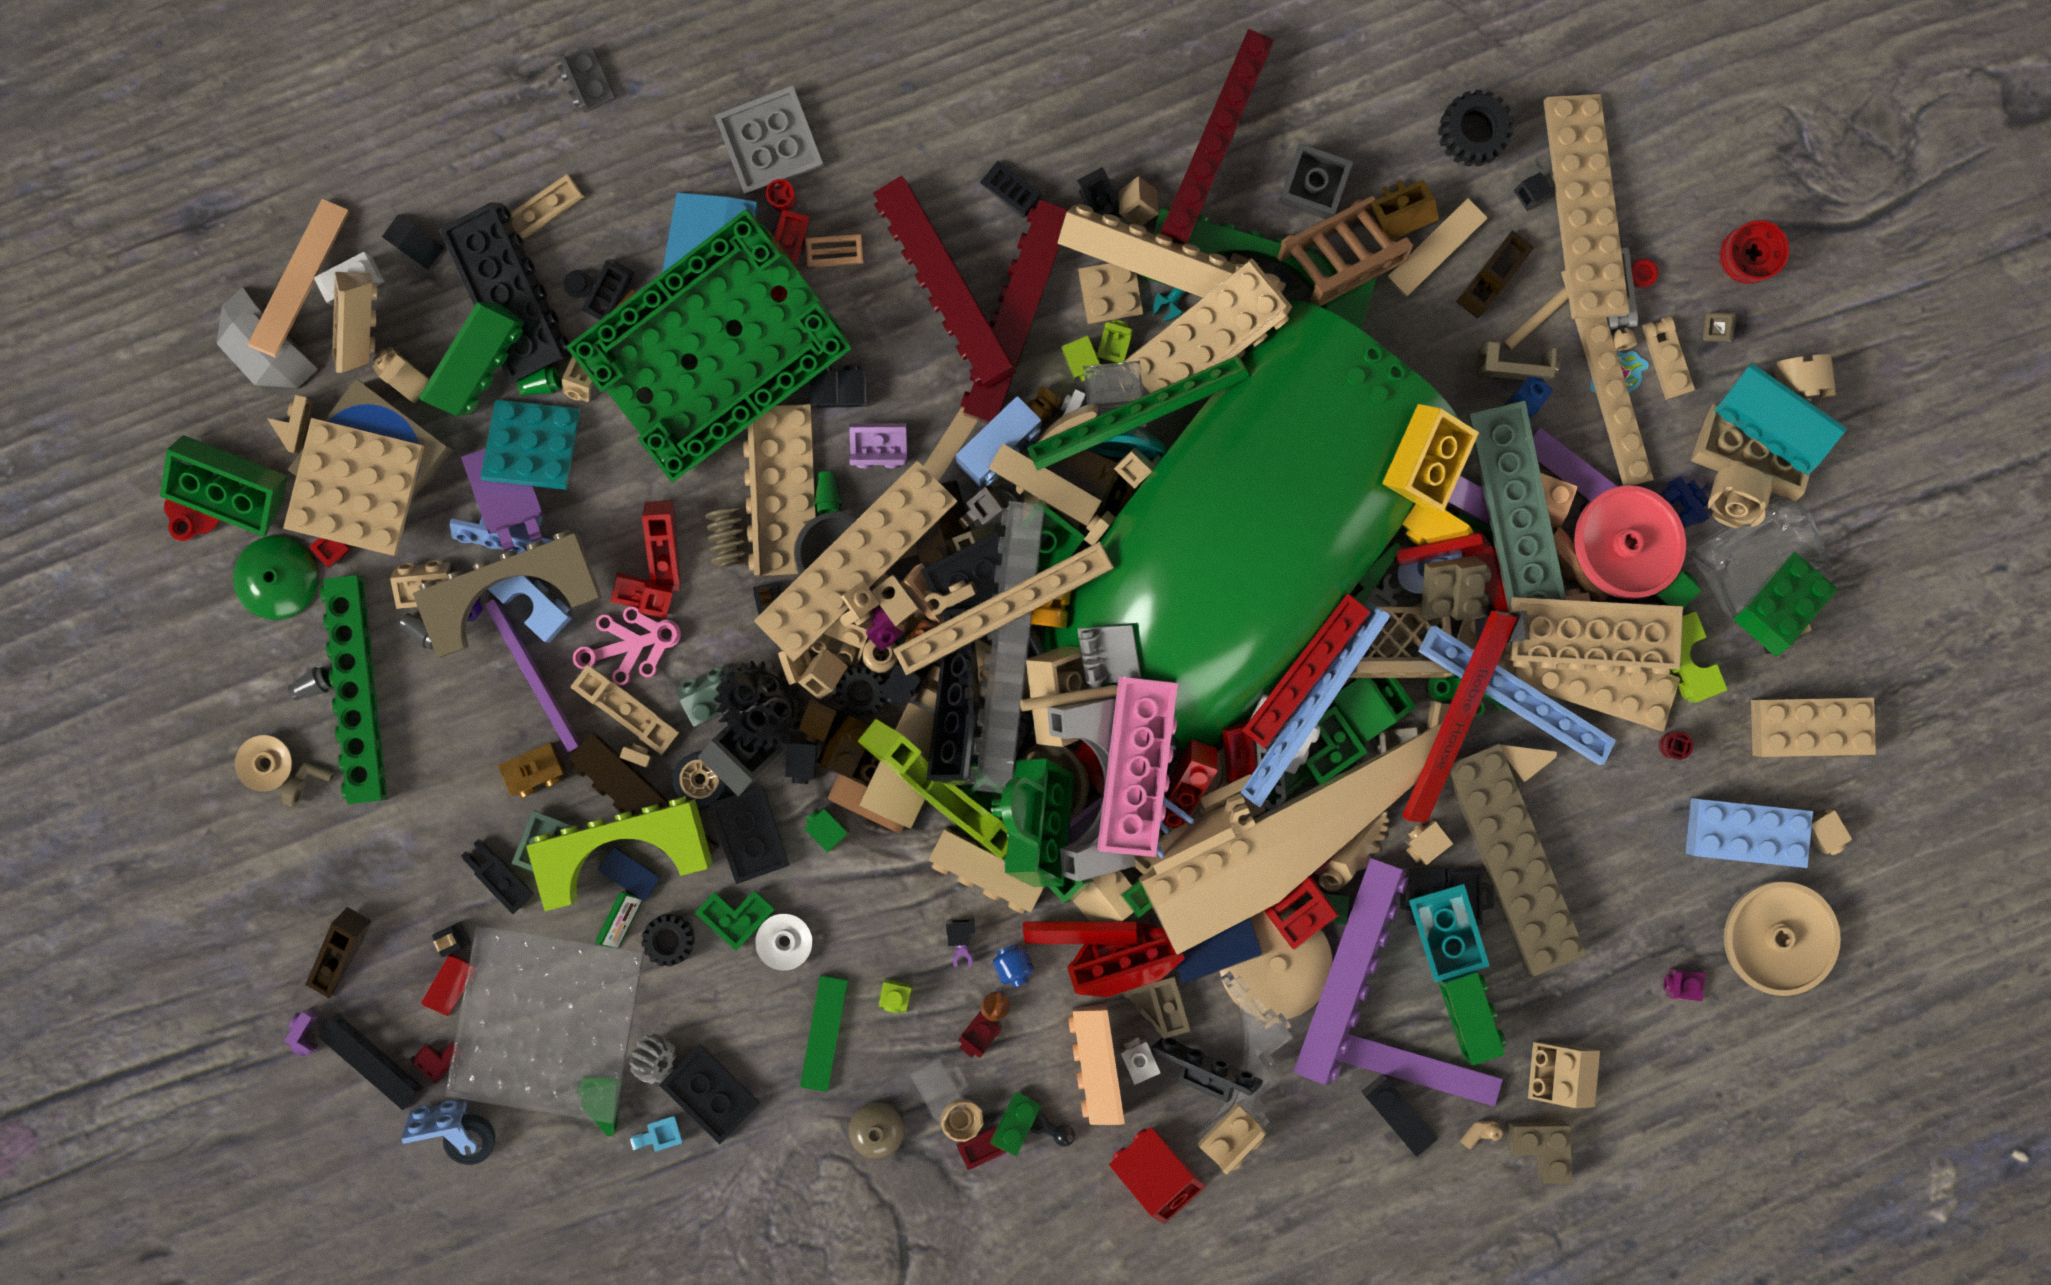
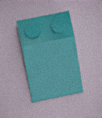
(1449, 933)

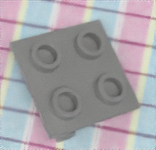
(1108, 654)

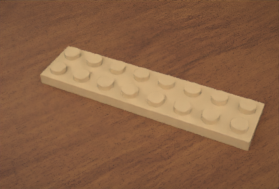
(1586, 206)
(858, 555)
(1625, 695)

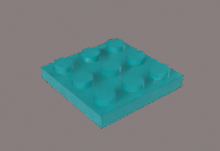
(530, 444)

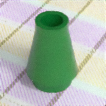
(541, 382)
(827, 493)

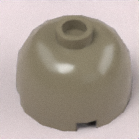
(876, 1130)

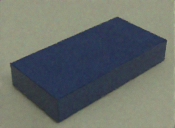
(629, 873)

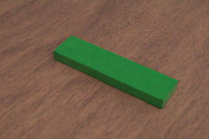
(823, 1033)

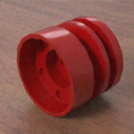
(1766, 242)

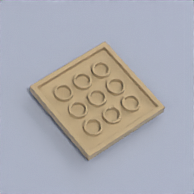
(353, 487)

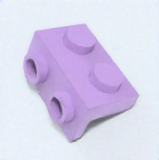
(878, 444)

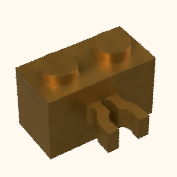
(1405, 209)
(533, 769)

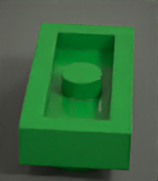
(1015, 1124)

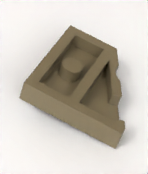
(1162, 1006)

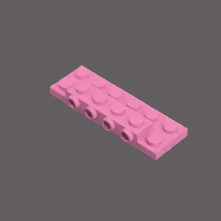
(1138, 766)

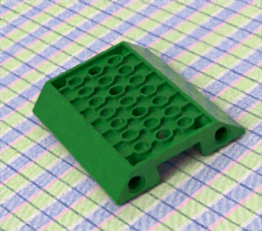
(689, 313)

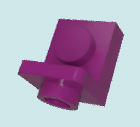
(884, 630)
(1684, 984)

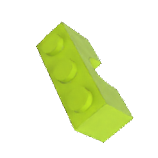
(1696, 682)

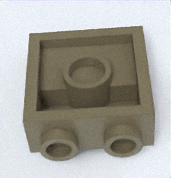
(1455, 588)

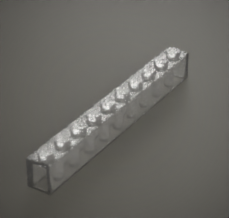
(1008, 653)

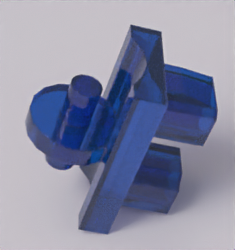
(1693, 511)

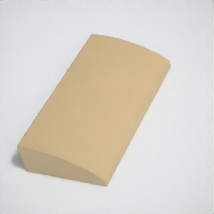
(1725, 443)
(887, 792)

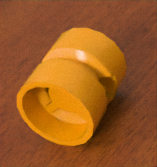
(1055, 615)

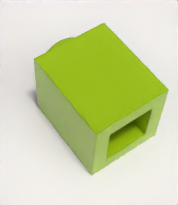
(1079, 354)

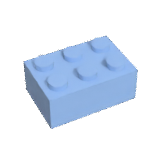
(1013, 426)

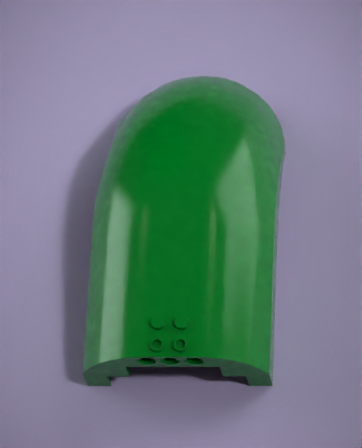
(1257, 519)

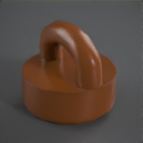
(995, 1006)

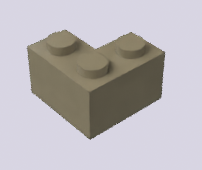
(1549, 1143)

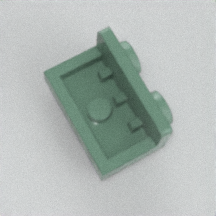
(698, 695)

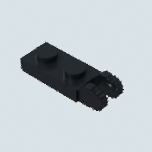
(499, 878)

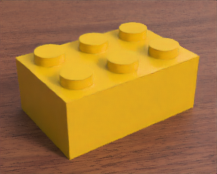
(1430, 457)

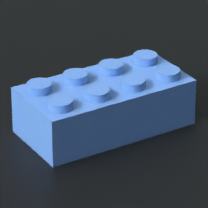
(1749, 832)

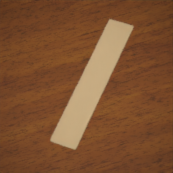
(949, 445)

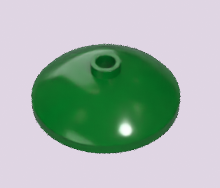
(293, 583)

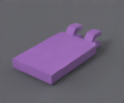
(503, 503)

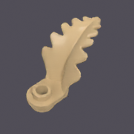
(1354, 855)

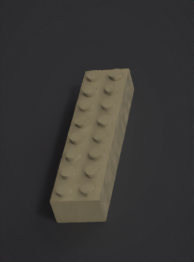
(1514, 860)

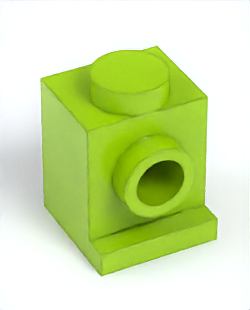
(895, 996)

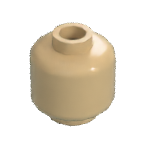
(880, 666)

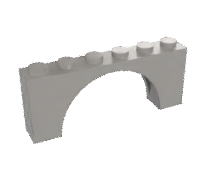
(1092, 724)

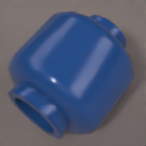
(1013, 965)

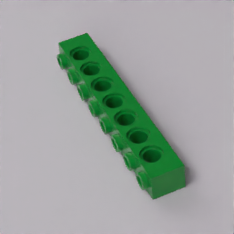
(362, 675)

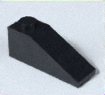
(1399, 1115)

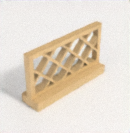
(1406, 665)

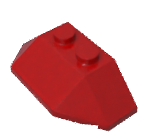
(1114, 969)

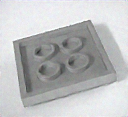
(768, 140)

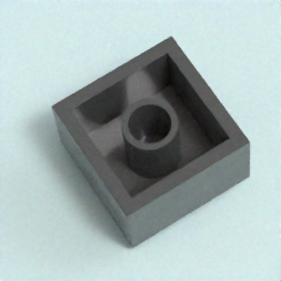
(1315, 181)
(737, 764)

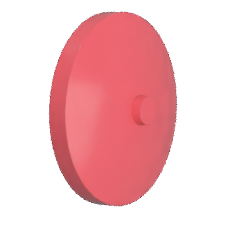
(1630, 542)

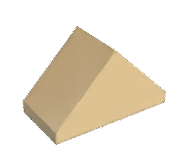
(1526, 761)

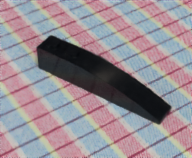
(955, 716)

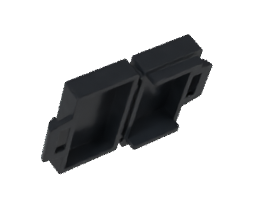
(1430, 880)

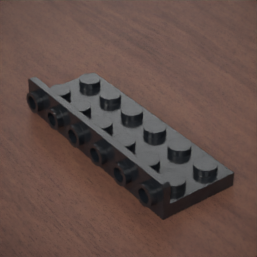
(497, 270)

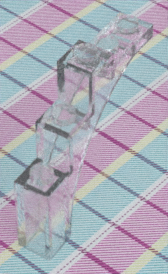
(1262, 1037)

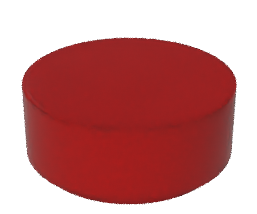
(1644, 273)

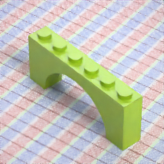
(908, 764)
(671, 828)

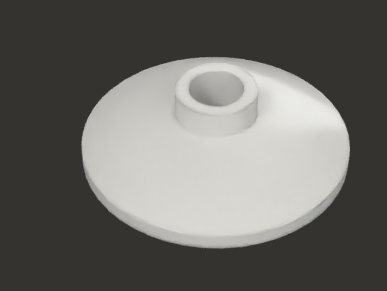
(780, 956)

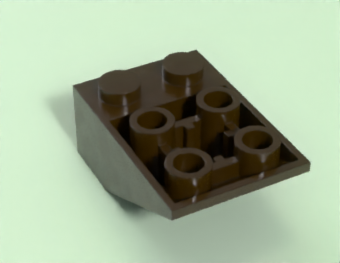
(1098, 478)
(845, 754)

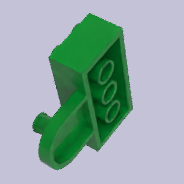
(1037, 821)

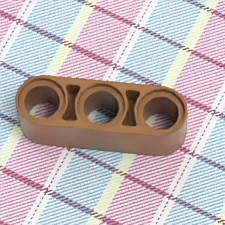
(849, 795)

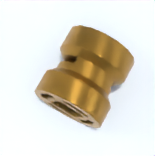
(1049, 402)

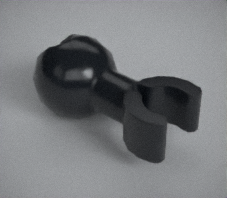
(1058, 1133)

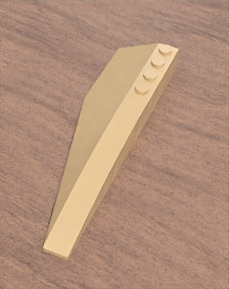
(1281, 849)

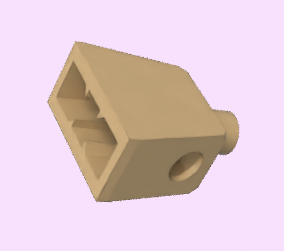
(901, 608)

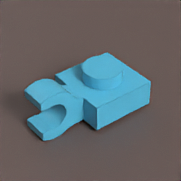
(662, 1134)

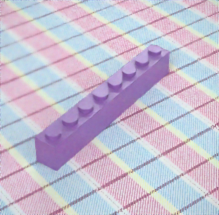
(1350, 972)

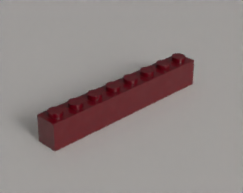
(1217, 137)
(944, 282)
(1019, 303)

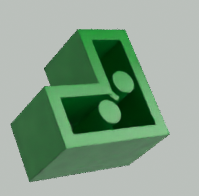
(1339, 748)

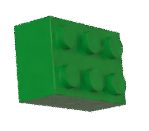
(1785, 604)
(1472, 1017)

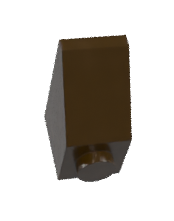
(818, 721)

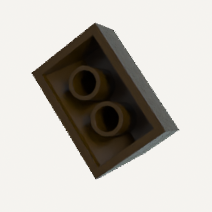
(938, 540)

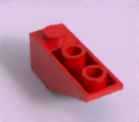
(1190, 780)

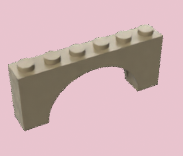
(449, 603)

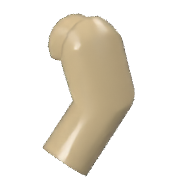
(1481, 1130)

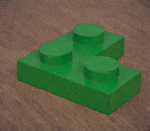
(732, 924)

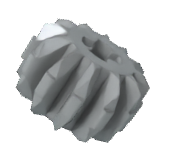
(652, 1058)

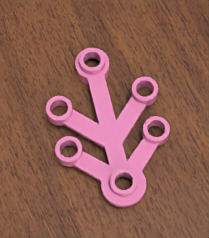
(632, 644)

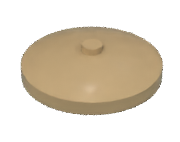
(1782, 938)
(1284, 977)

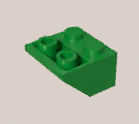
(1372, 705)

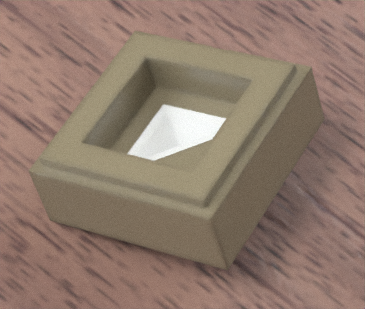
(1719, 327)

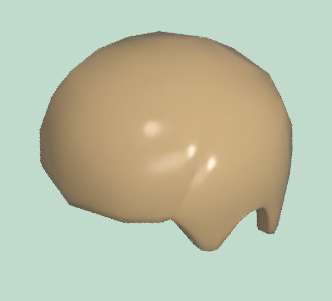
(963, 1124)

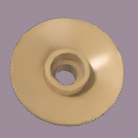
(250, 767)

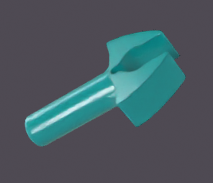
(1172, 299)

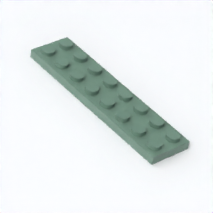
(1516, 503)

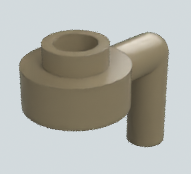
(293, 790)

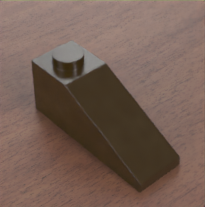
(337, 951)

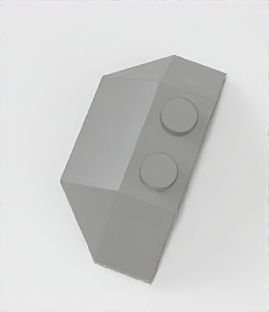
(236, 326)

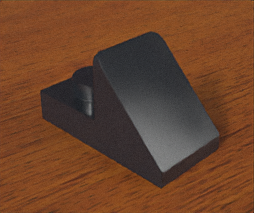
(1098, 193)

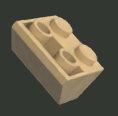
(845, 641)
(1564, 1074)

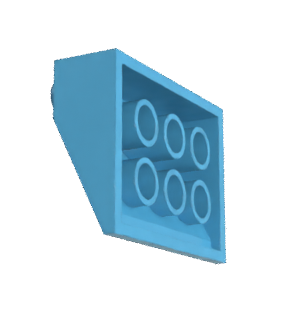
(697, 218)

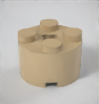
(1807, 376)
(1740, 495)

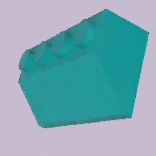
(1780, 419)

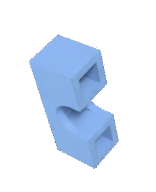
(547, 616)

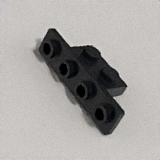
(1206, 1073)

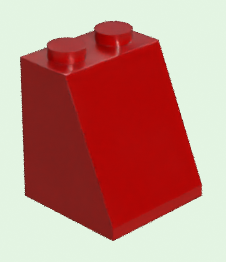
(1156, 1175)

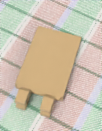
(1203, 834)

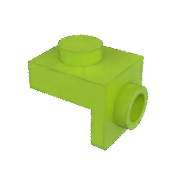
(1114, 342)

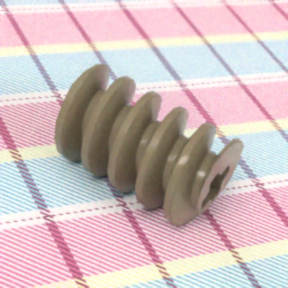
(725, 538)

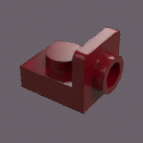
(978, 1035)

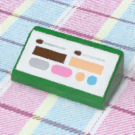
(619, 920)

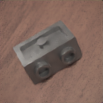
(586, 78)

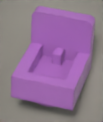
(300, 1027)

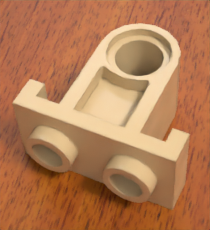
(400, 373)

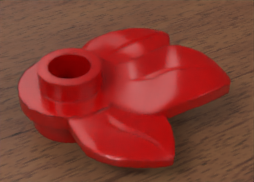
(197, 522)

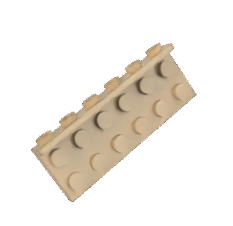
(1214, 328)
(780, 486)
(1599, 635)

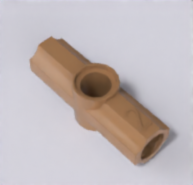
(1570, 566)

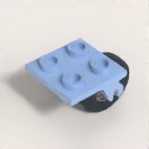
(466, 1136)

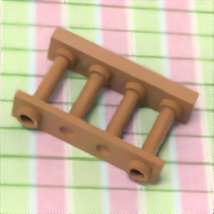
(1348, 276)

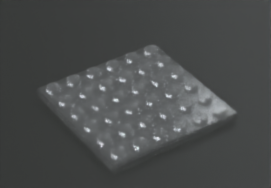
(545, 1024)

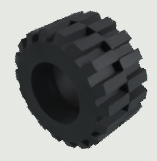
(1492, 112)

